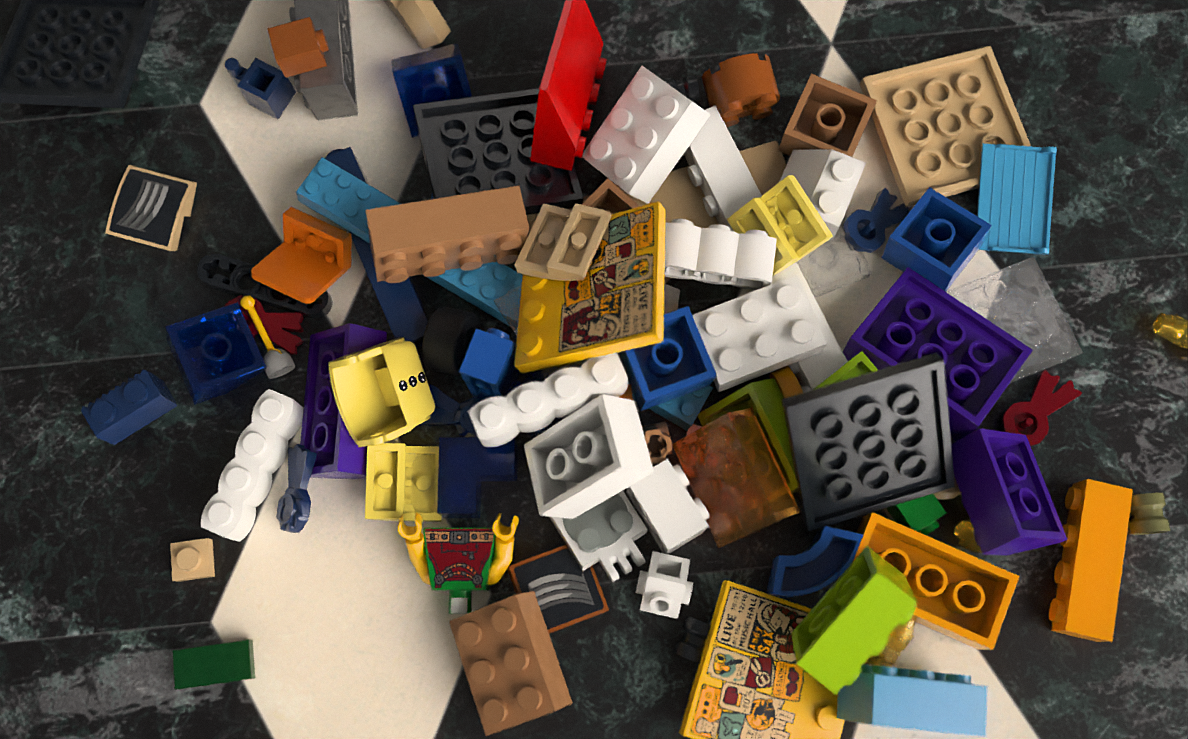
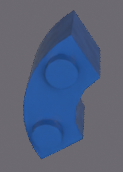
(815, 567)

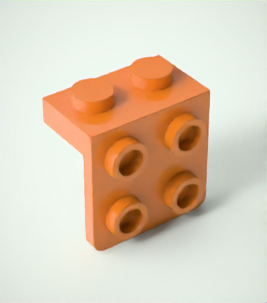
(308, 259)

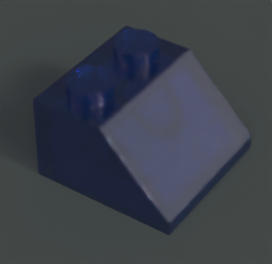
(430, 78)
(214, 352)

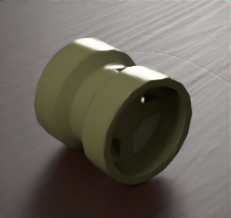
(1148, 514)

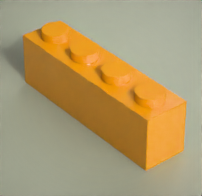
(1091, 560)

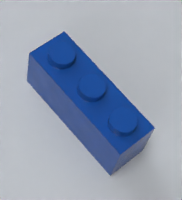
(489, 364)

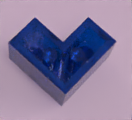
(462, 468)

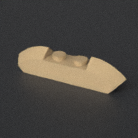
(421, 21)

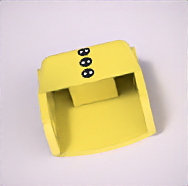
(381, 391)

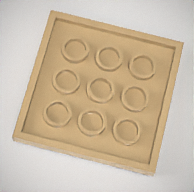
(939, 117)

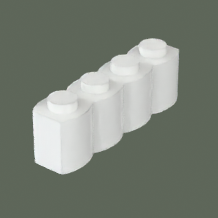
(718, 255)
(539, 403)
(249, 475)

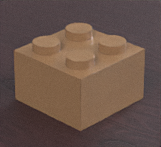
(827, 118)

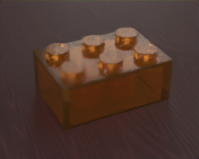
(735, 476)

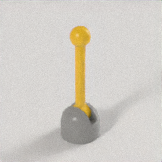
(276, 360)

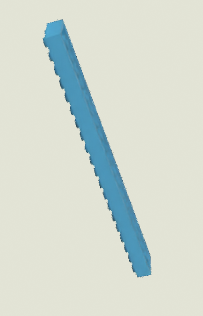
(345, 201)

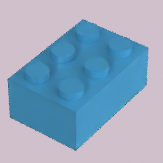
(915, 701)

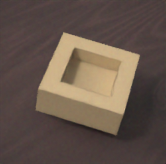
(192, 560)

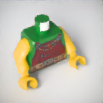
(459, 558)

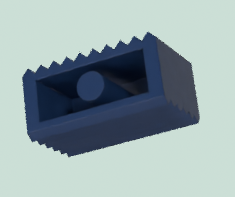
(129, 407)

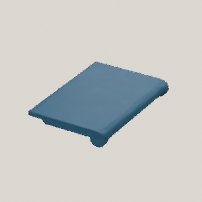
(1016, 197)

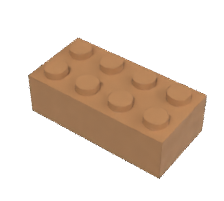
(447, 234)

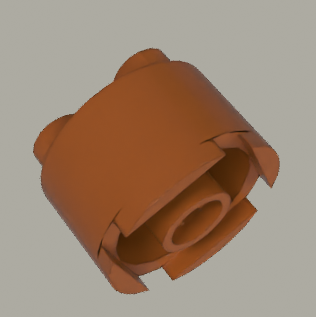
(742, 88)

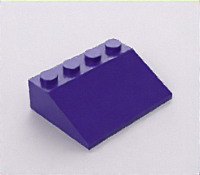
(924, 320)

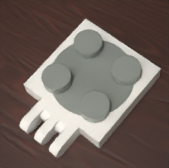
(604, 535)

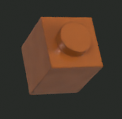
(298, 46)

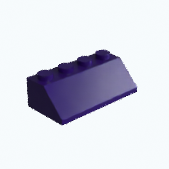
(322, 424)

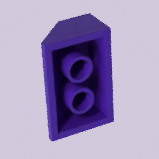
(1004, 493)

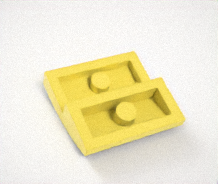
(786, 216)
(402, 482)

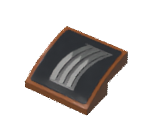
(561, 587)

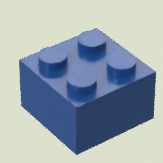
(936, 239)
(669, 367)

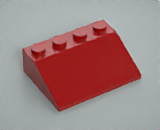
(568, 88)

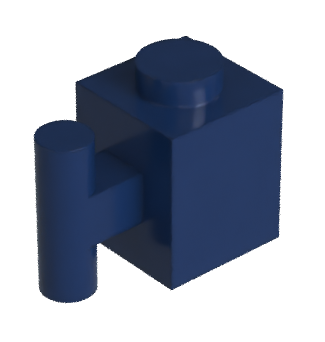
(262, 86)

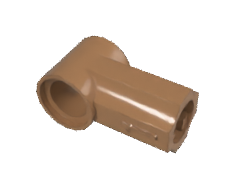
(657, 441)

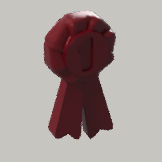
(274, 325)
(1031, 417)

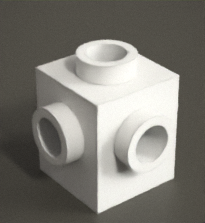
(663, 592)

